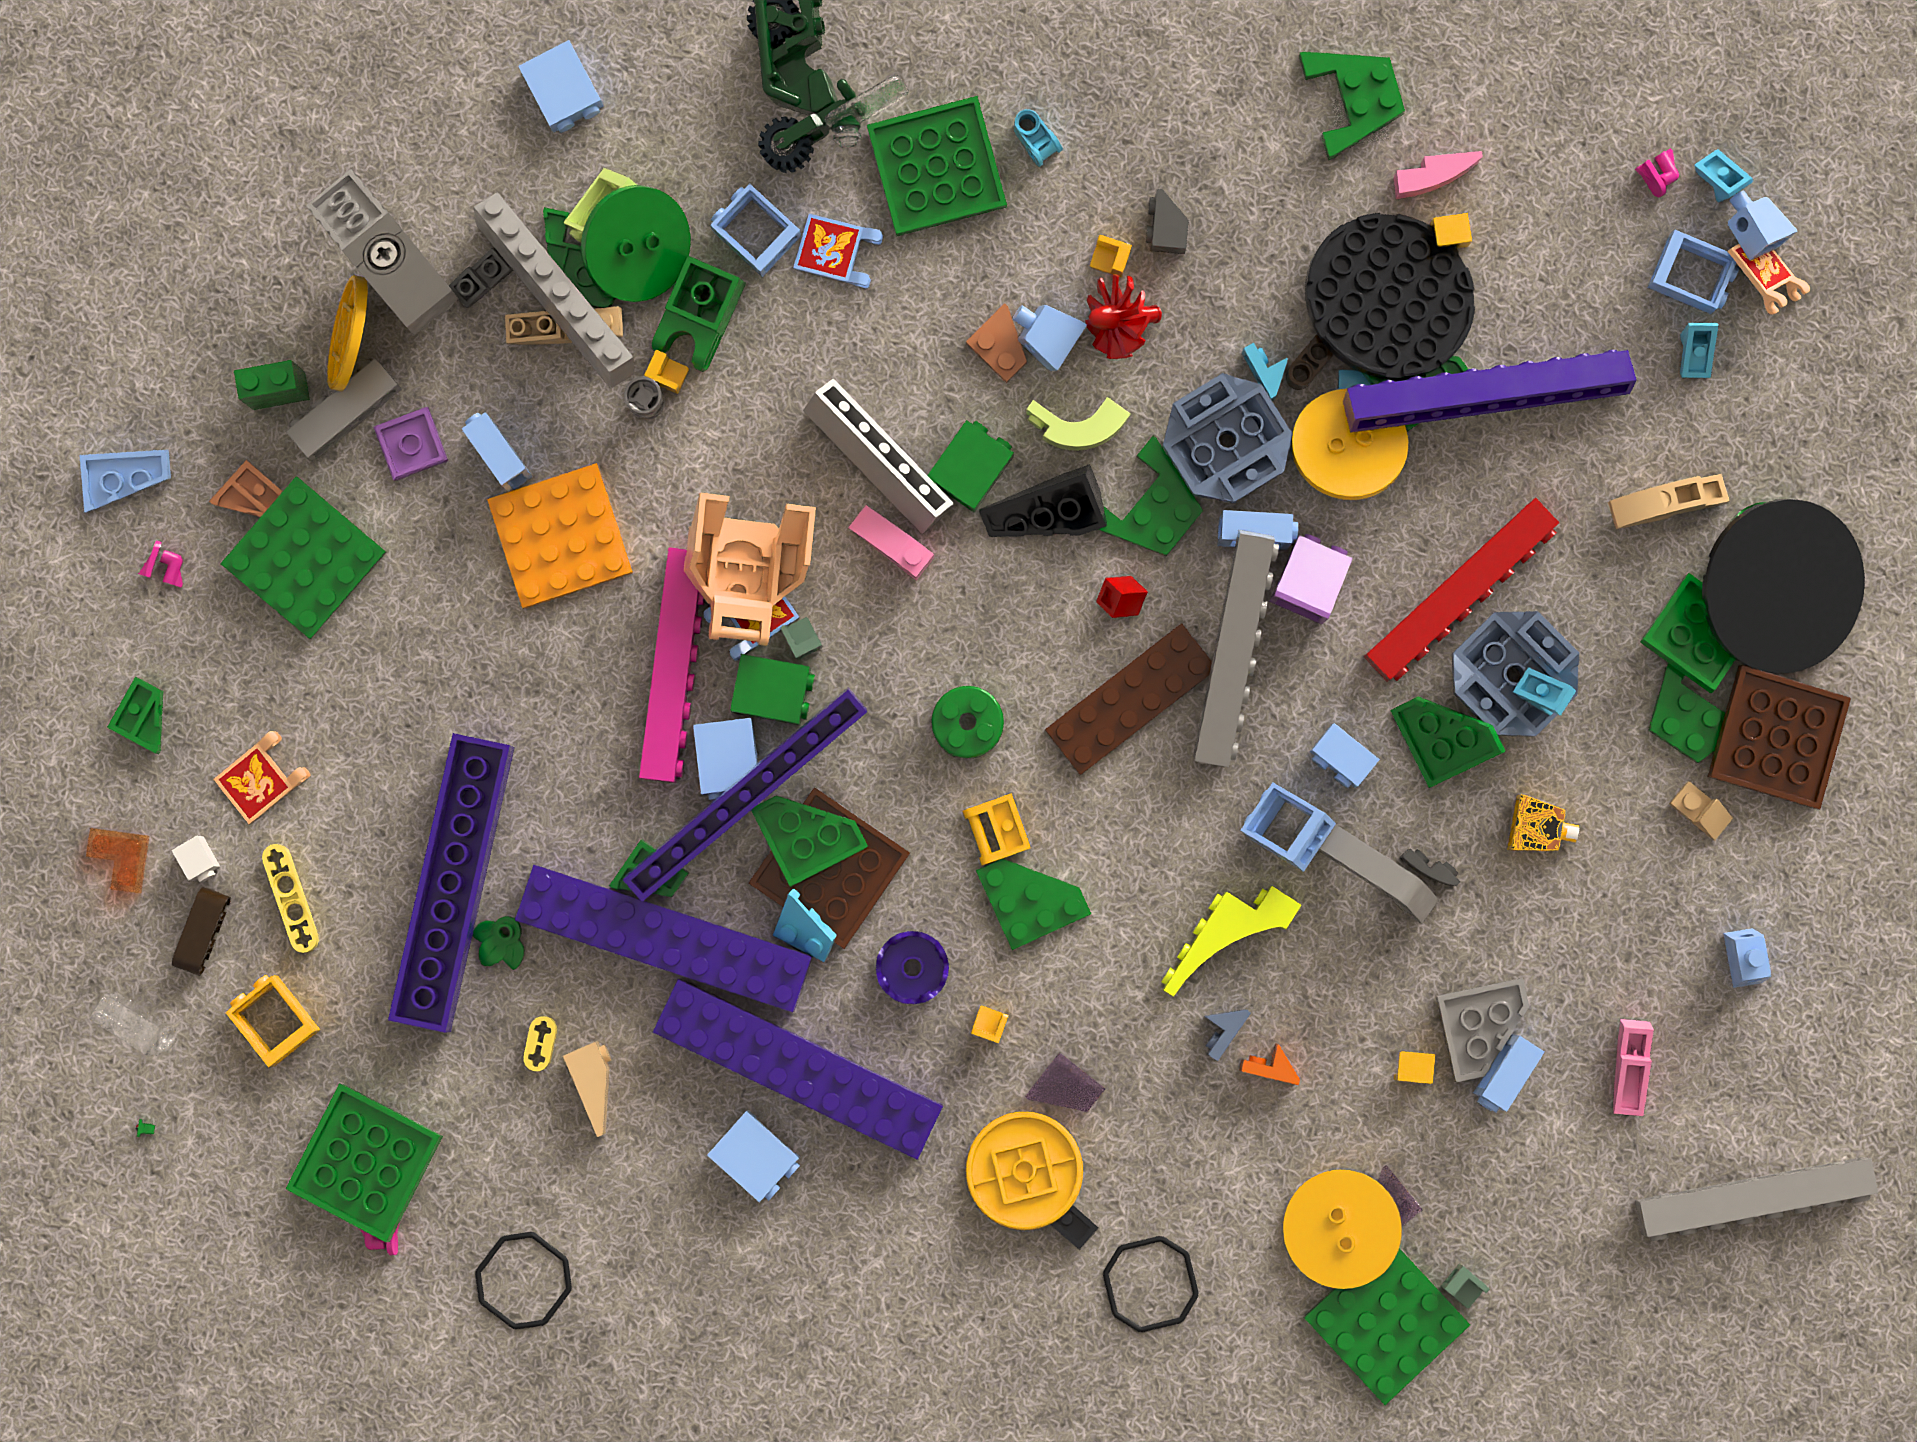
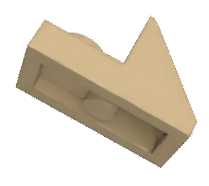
(1702, 811)

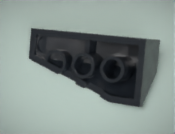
(1056, 506)

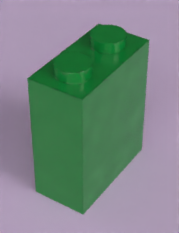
(271, 385)
(971, 465)
(772, 689)

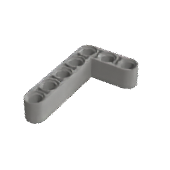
(1379, 871)

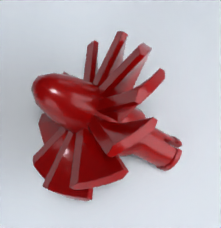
(1119, 322)

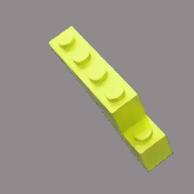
(1226, 924)

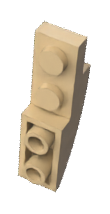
(540, 327)
(1668, 500)

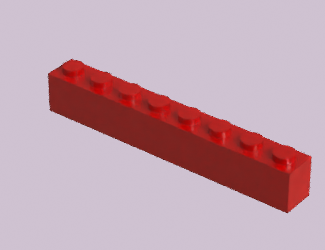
(1461, 590)

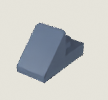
(1230, 1024)

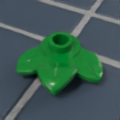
(498, 946)

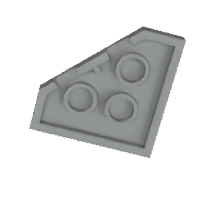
(1479, 1024)

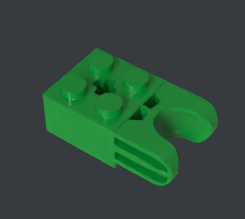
(693, 316)

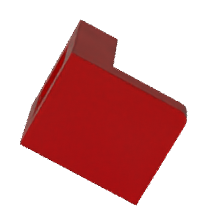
(1121, 596)

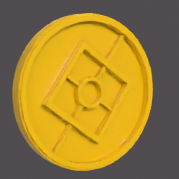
(347, 333)
(1341, 461)
(1024, 1170)
(1342, 1229)

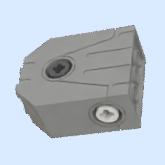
(382, 252)

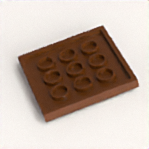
(1779, 737)
(846, 890)

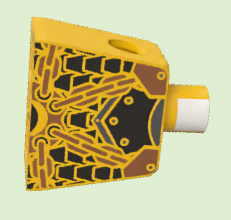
(1539, 826)

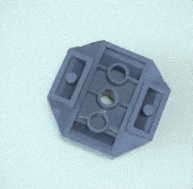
(1234, 409)
(1504, 642)

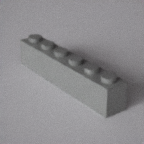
(877, 456)

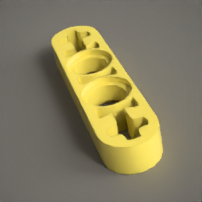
(295, 896)

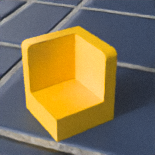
(1452, 230)
(1110, 255)
(666, 372)
(989, 1024)
(1415, 1067)

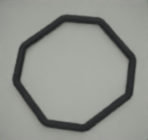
(490, 1255)
(1110, 1292)

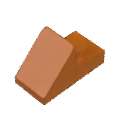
(1279, 1069)

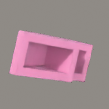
(1434, 173)
(1632, 1067)

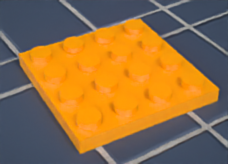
(559, 536)

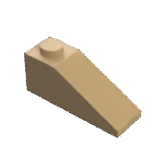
(591, 1077)

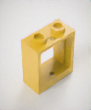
(290, 1044)

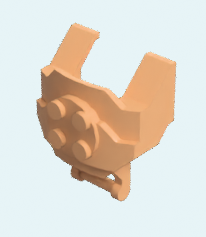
(746, 564)

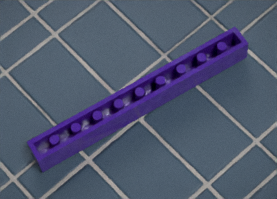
(1489, 390)
(745, 794)

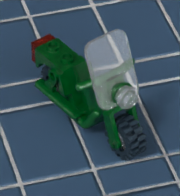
(805, 90)

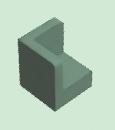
(801, 638)
(1464, 1286)

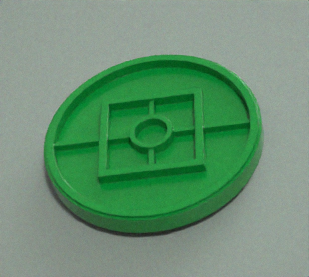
(635, 243)

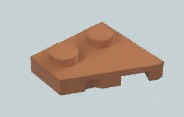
(998, 344)
(247, 491)

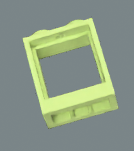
(603, 185)

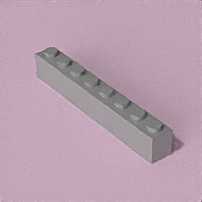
(554, 290)
(1234, 648)
(1756, 1197)

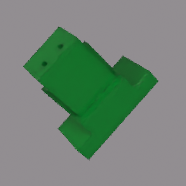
(144, 1128)

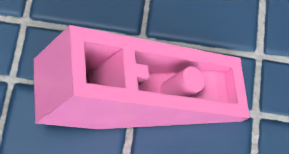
(892, 542)

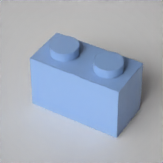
(1343, 756)

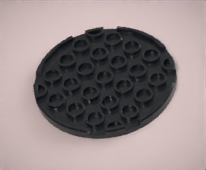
(1389, 296)
(1783, 586)

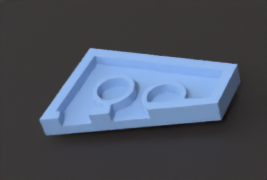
(118, 475)

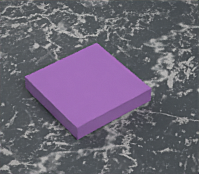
(410, 443)

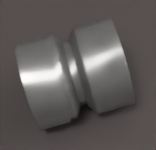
(644, 398)

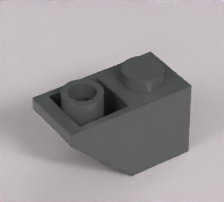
(1169, 225)

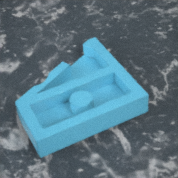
(804, 929)

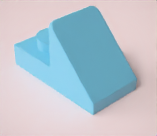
(1723, 175)
(1698, 349)
(1268, 377)
(1544, 692)

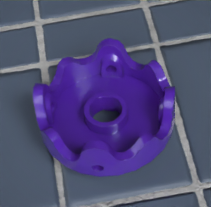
(891, 967)

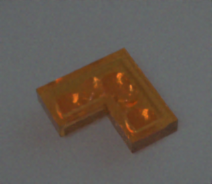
(128, 853)

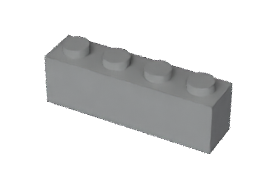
(343, 410)

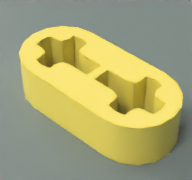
(533, 1042)

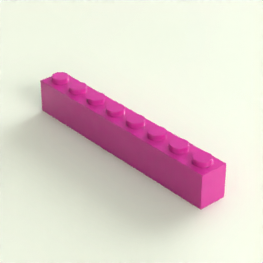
(671, 674)

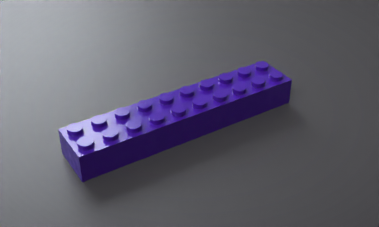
(451, 883)
(663, 938)
(798, 1068)

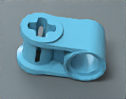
(1036, 138)

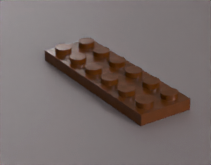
(1130, 699)

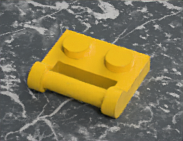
(1006, 826)

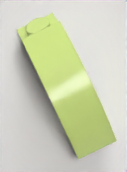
(1079, 435)

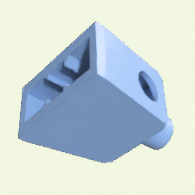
(1758, 225)
(1048, 334)
(1747, 957)

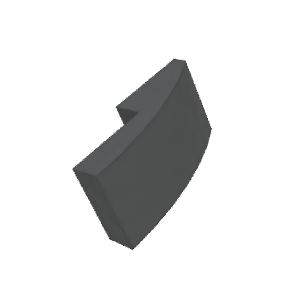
(480, 278)
(1438, 872)

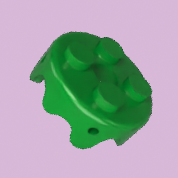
(972, 742)

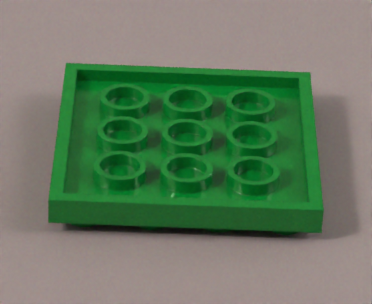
(936, 166)
(303, 557)
(364, 1162)
(1388, 1326)

